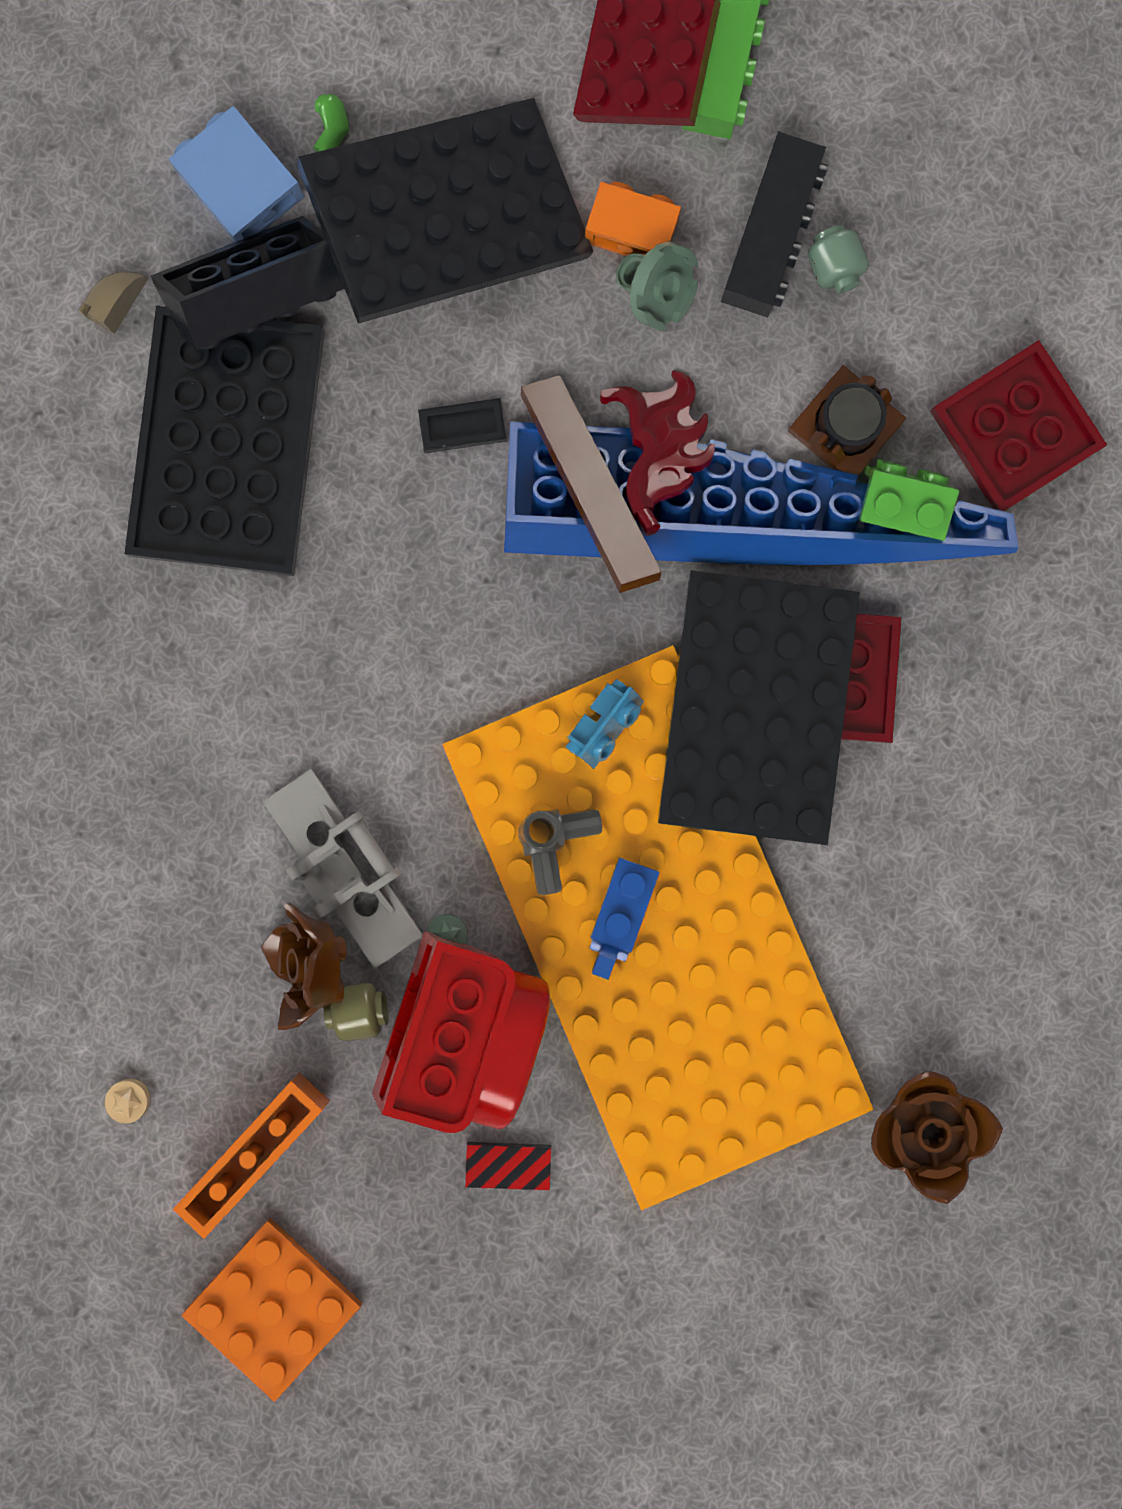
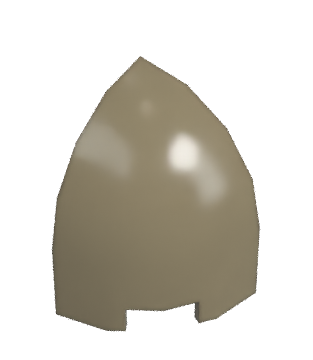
(112, 298)

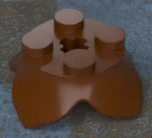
(310, 960)
(940, 1165)

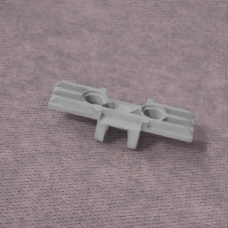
(333, 874)

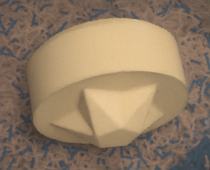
(127, 1100)

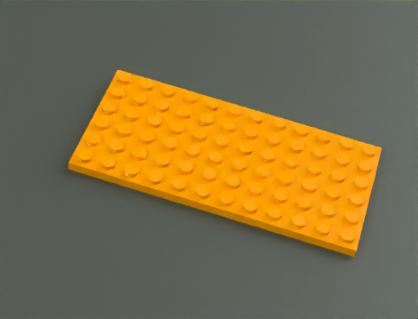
(716, 1022)

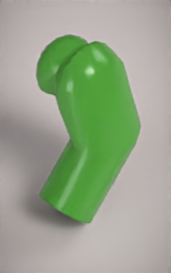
(334, 121)

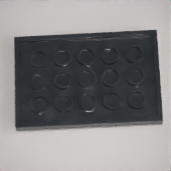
(444, 209)
(225, 447)
(758, 707)

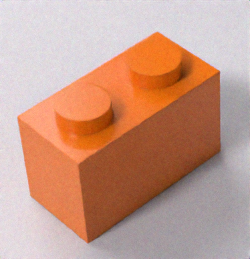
(629, 220)

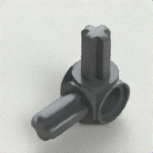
(544, 854)

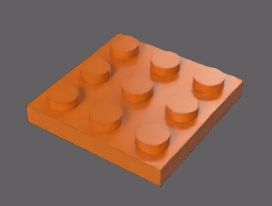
(272, 1309)

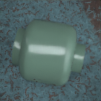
(838, 259)

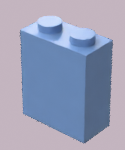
(236, 175)

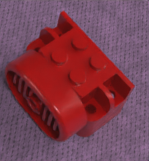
(461, 1039)

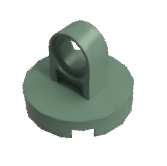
(661, 285)

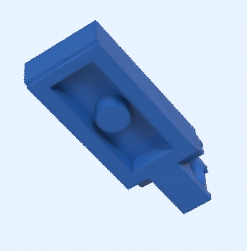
(621, 914)

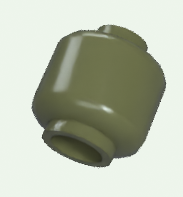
(359, 1014)

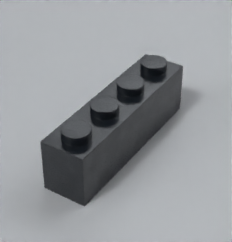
(774, 223)

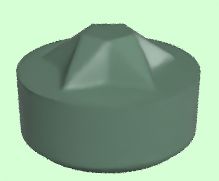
(449, 928)

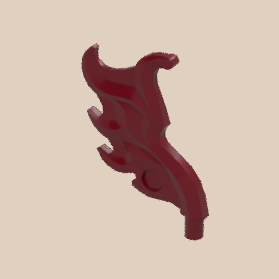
(668, 442)

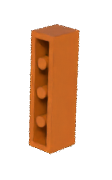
(251, 1155)

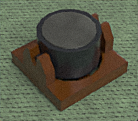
(850, 419)

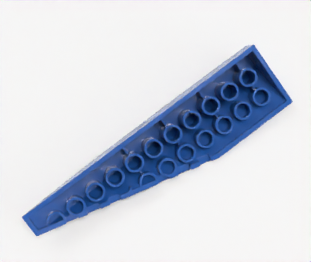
(734, 512)

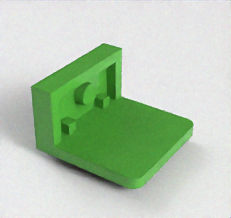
(907, 501)

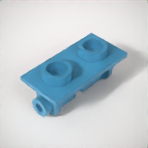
(596, 740)

